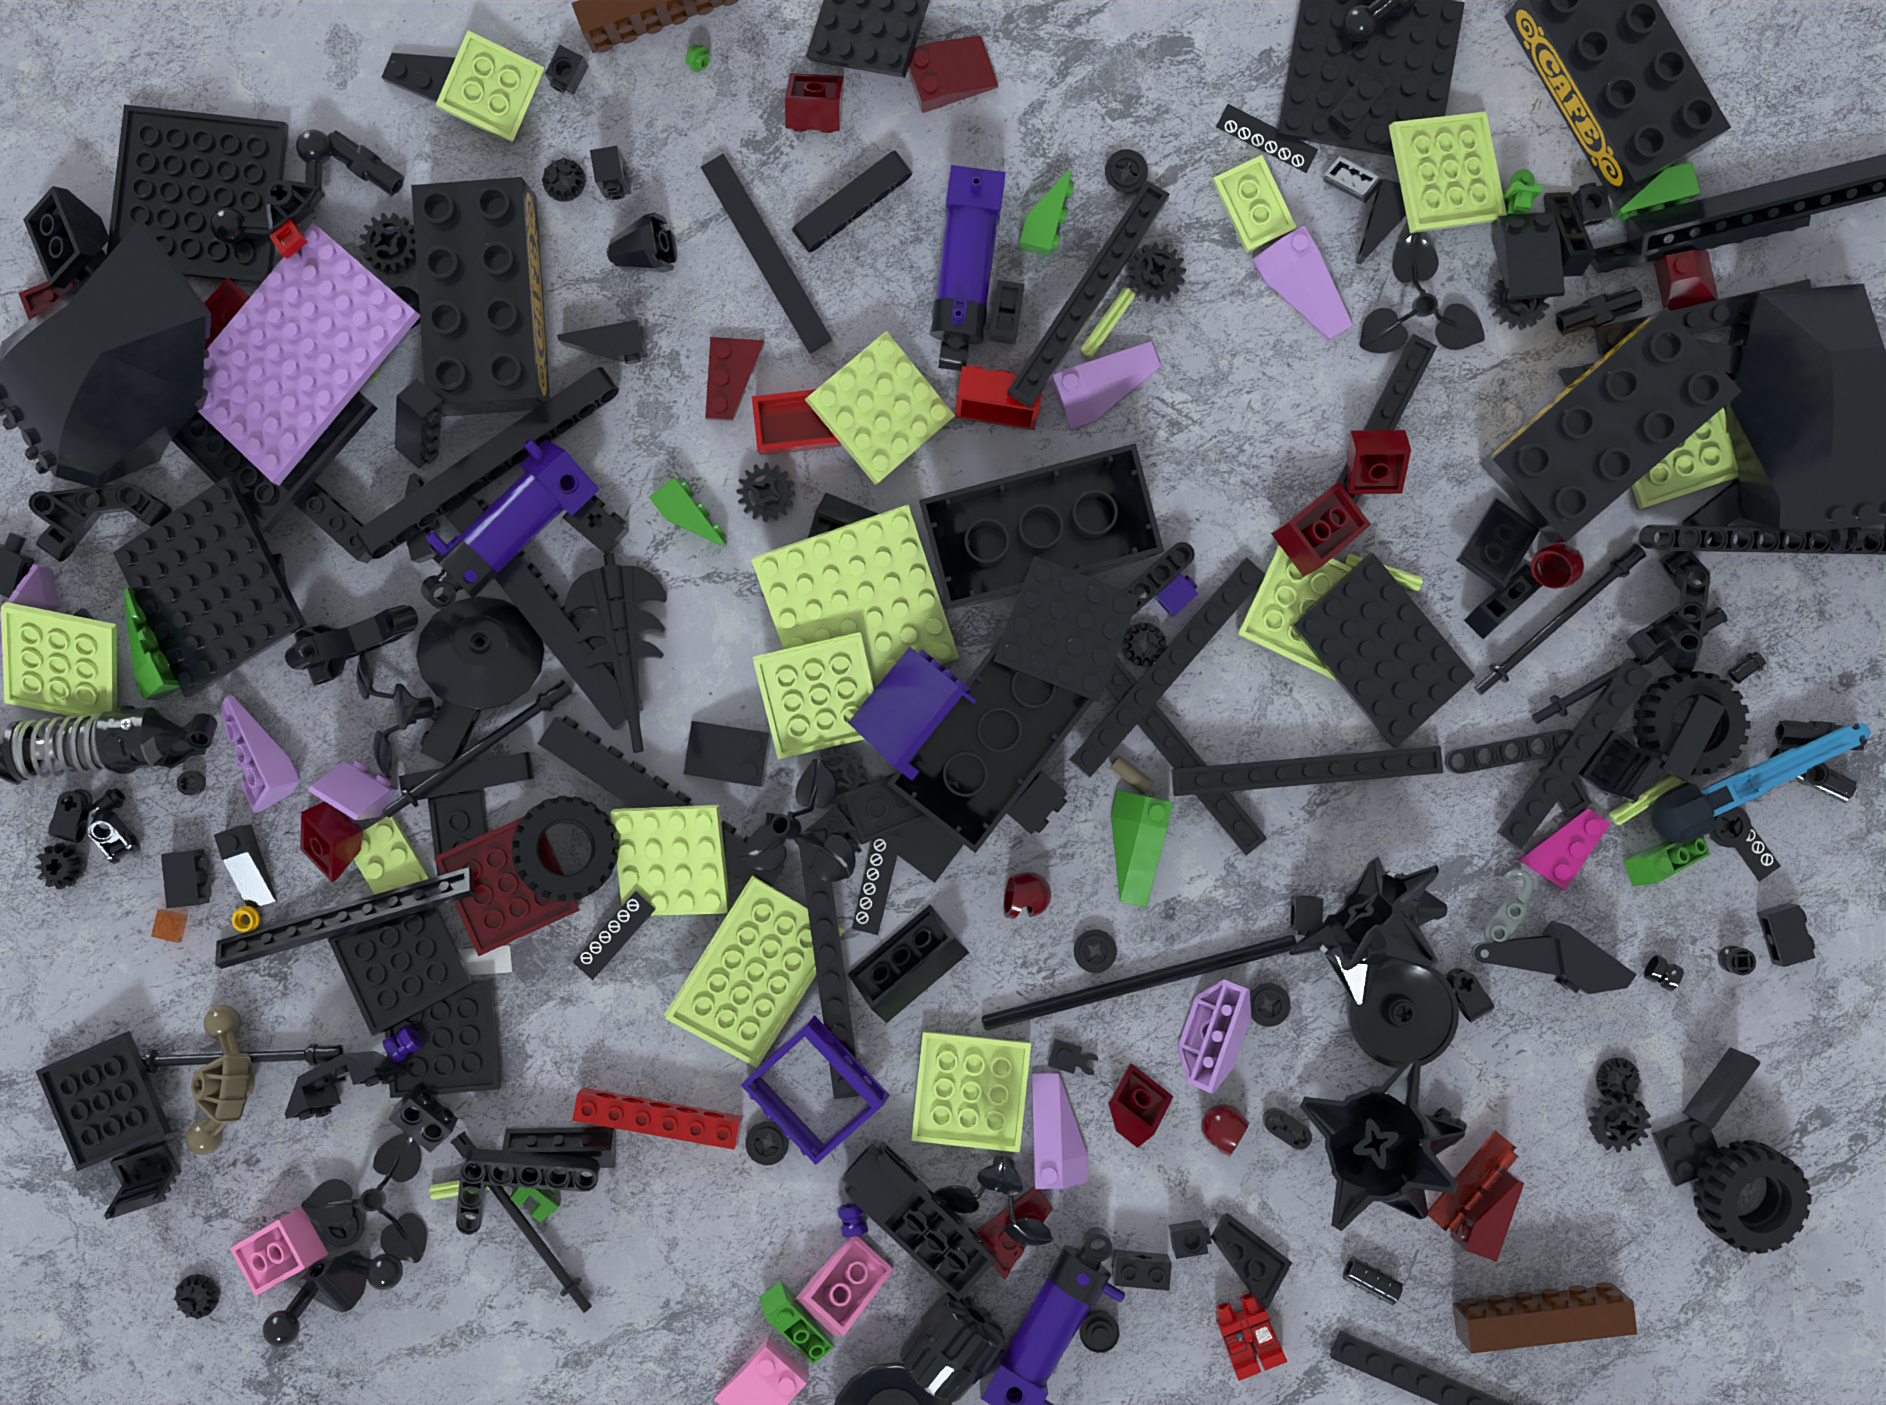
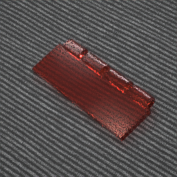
(1477, 1174)

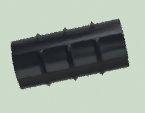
(1372, 1281)

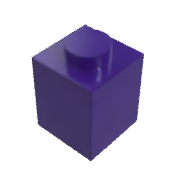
(1176, 594)

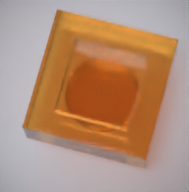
(169, 925)

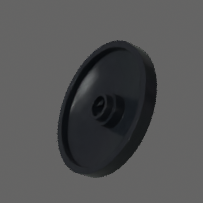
(1425, 1024)

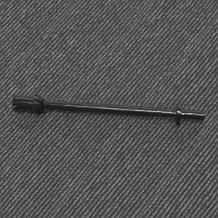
(1618, 568)
(543, 703)
(1559, 705)
(313, 1055)
(463, 1145)

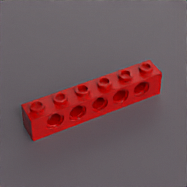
(657, 1118)

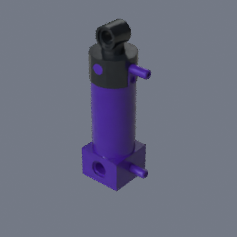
(966, 261)
(491, 541)
(1072, 1287)

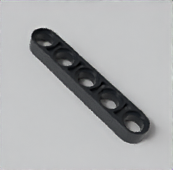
(1498, 751)

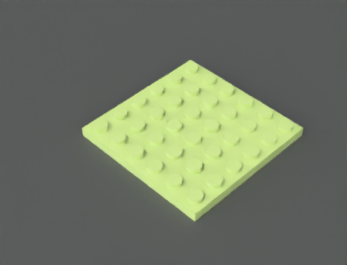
(863, 581)

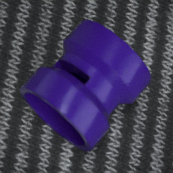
(404, 1042)
(852, 1220)

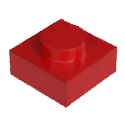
(288, 239)

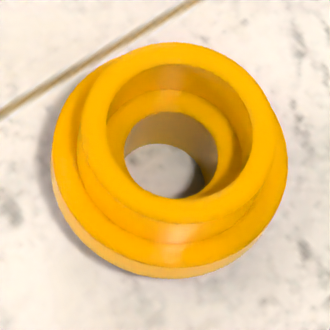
(239, 922)

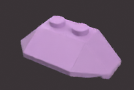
(35, 591)
(1214, 1034)

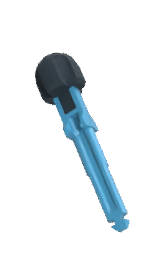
(1690, 812)

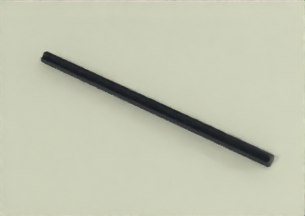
(1138, 982)

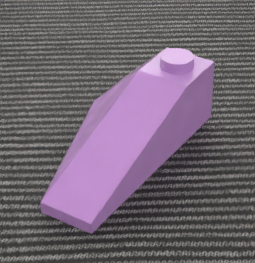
(1301, 277)
(1098, 385)
(264, 764)
(1057, 1144)

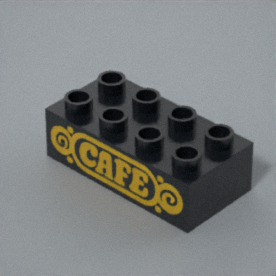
(1619, 84)
(481, 295)
(1610, 426)

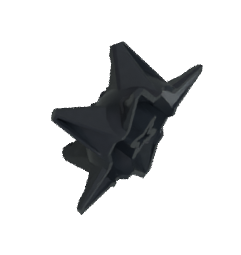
(1375, 926)
(1384, 1147)

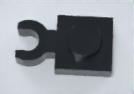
(1067, 1056)

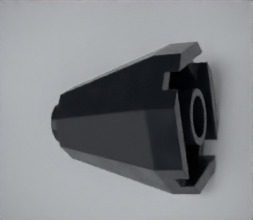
(644, 246)

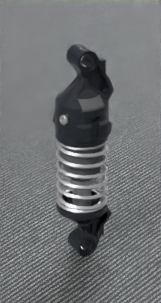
(106, 740)

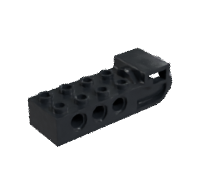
(917, 1219)

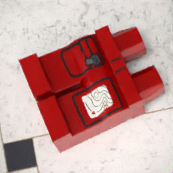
(1241, 1329)

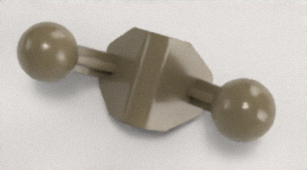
(222, 1085)

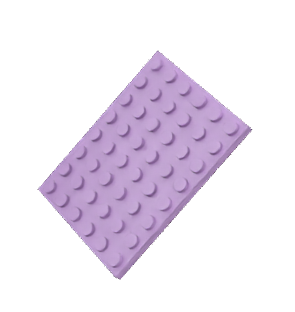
(300, 353)

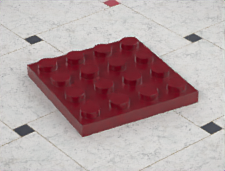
(502, 902)

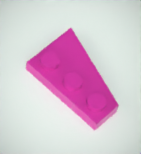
(1566, 849)

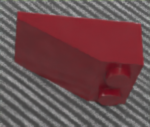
(950, 71)
(1321, 529)
(1489, 1222)

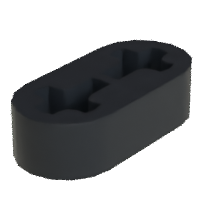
(1290, 1123)

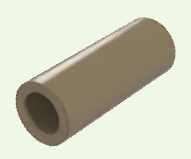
(1131, 774)

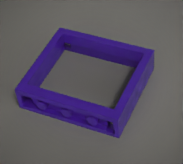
(848, 1068)

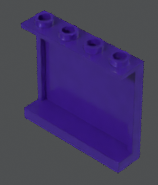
(908, 708)

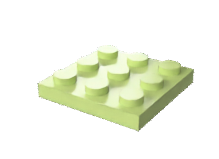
(490, 87)

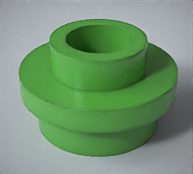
(698, 57)

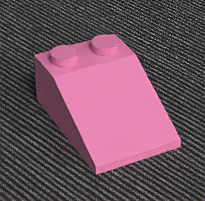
(279, 1251)
(844, 1285)
(765, 1379)

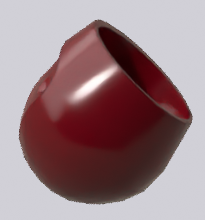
(1559, 565)
(1026, 890)
(1224, 1127)

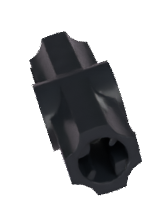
(365, 164)
(1598, 310)
(1802, 732)
(1826, 780)

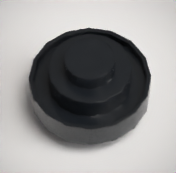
(1099, 1331)

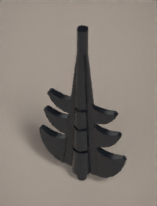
(614, 594)

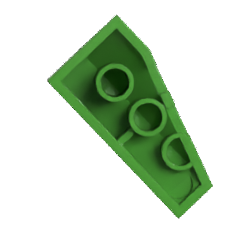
(149, 664)
(1138, 836)

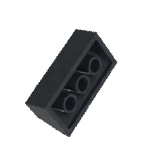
(908, 964)

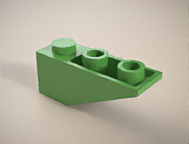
(1670, 187)
(1042, 221)
(678, 507)
(1664, 861)
(794, 1322)

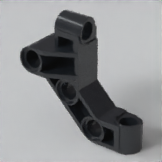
(72, 519)
(1673, 634)
(328, 648)

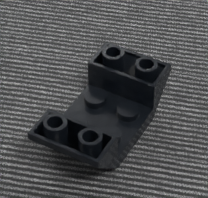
(316, 1089)

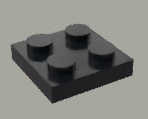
(1685, 1149)

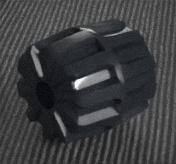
(951, 1347)

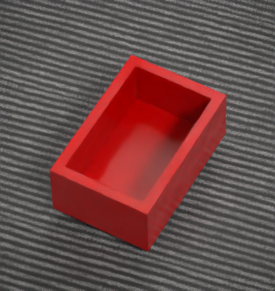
(985, 399)
(789, 424)

